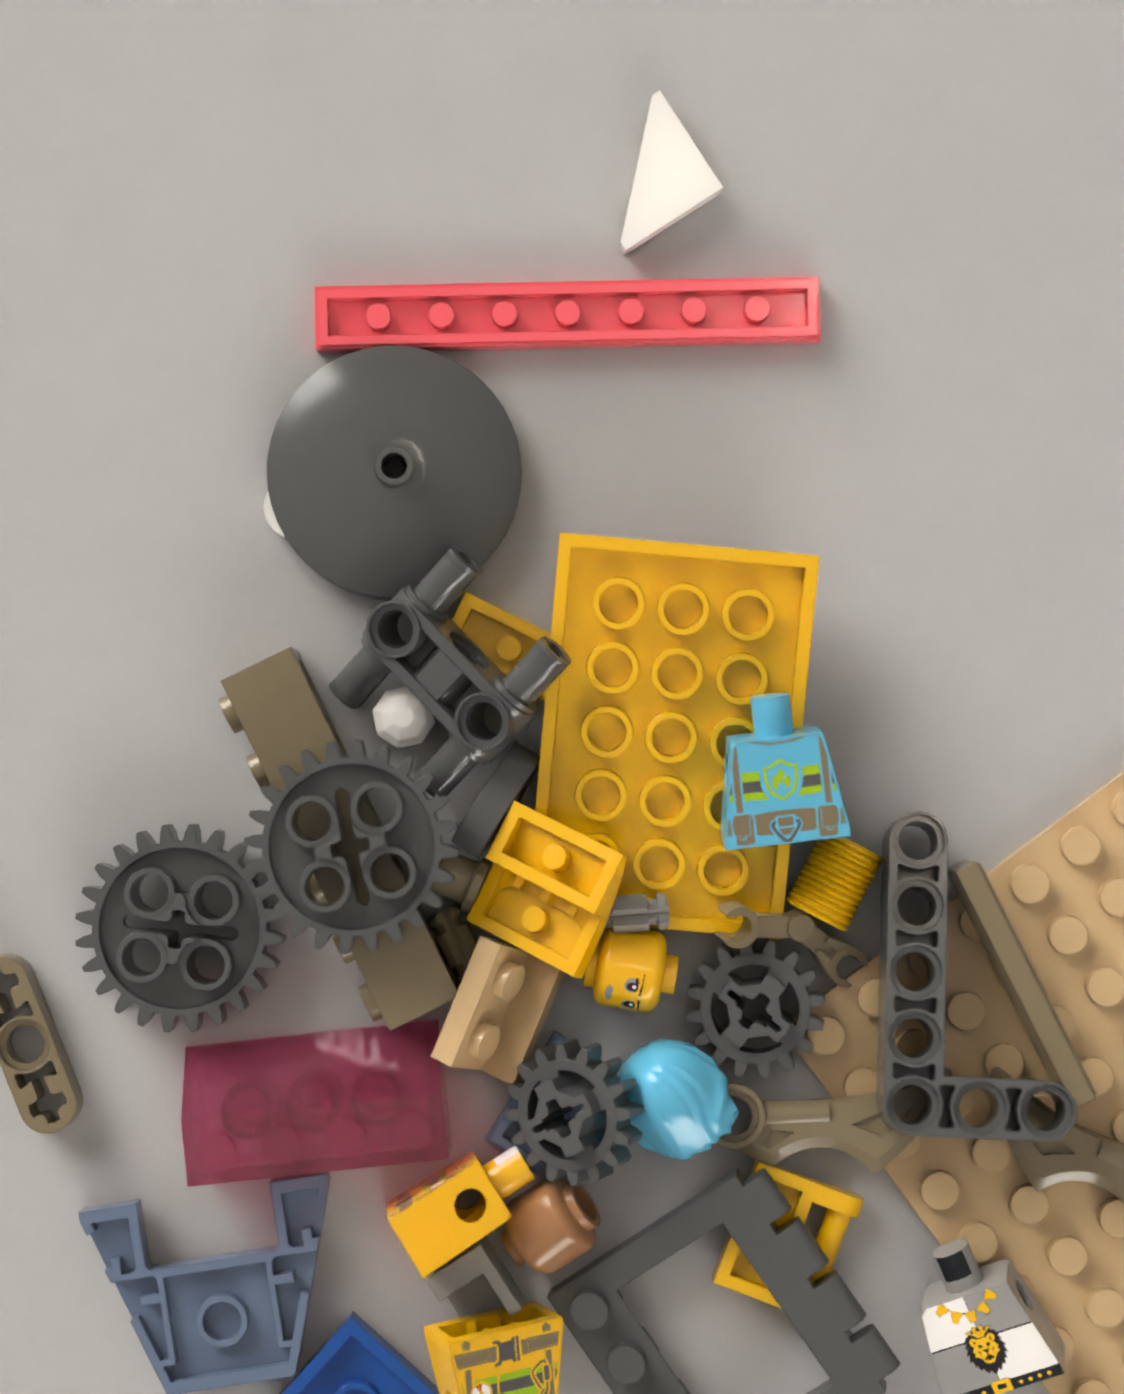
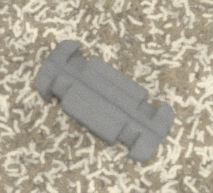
(637, 913)

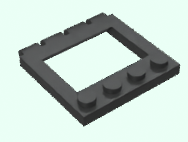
(781, 1257)

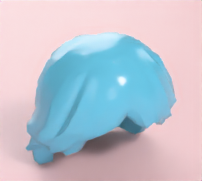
(681, 1097)

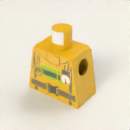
(436, 1228)
(497, 1352)

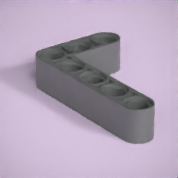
(927, 1006)

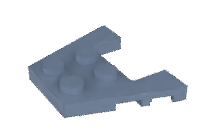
(219, 1314)

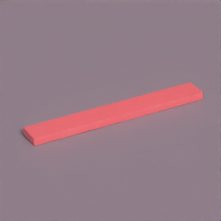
(569, 314)

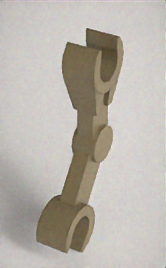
(794, 924)

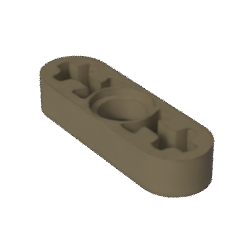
(13, 1067)

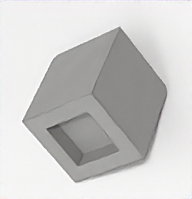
(476, 1282)

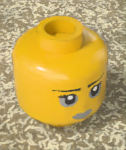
(631, 970)

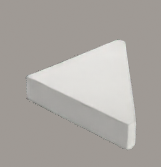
(668, 178)

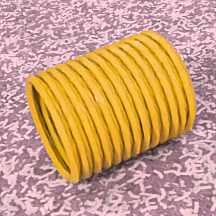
(834, 880)

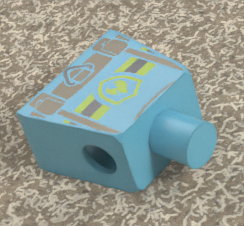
(779, 782)

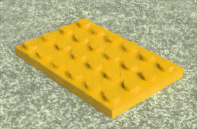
(639, 721)

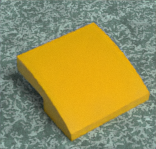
(548, 889)

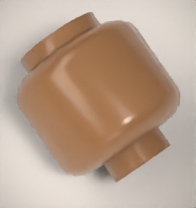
(550, 1225)

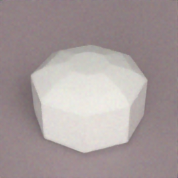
(402, 718)

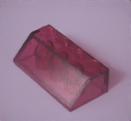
(314, 1103)

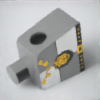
(986, 1326)

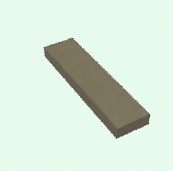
(1020, 980)

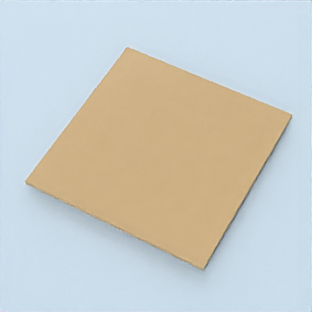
(1069, 1237)

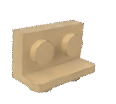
(497, 1010)

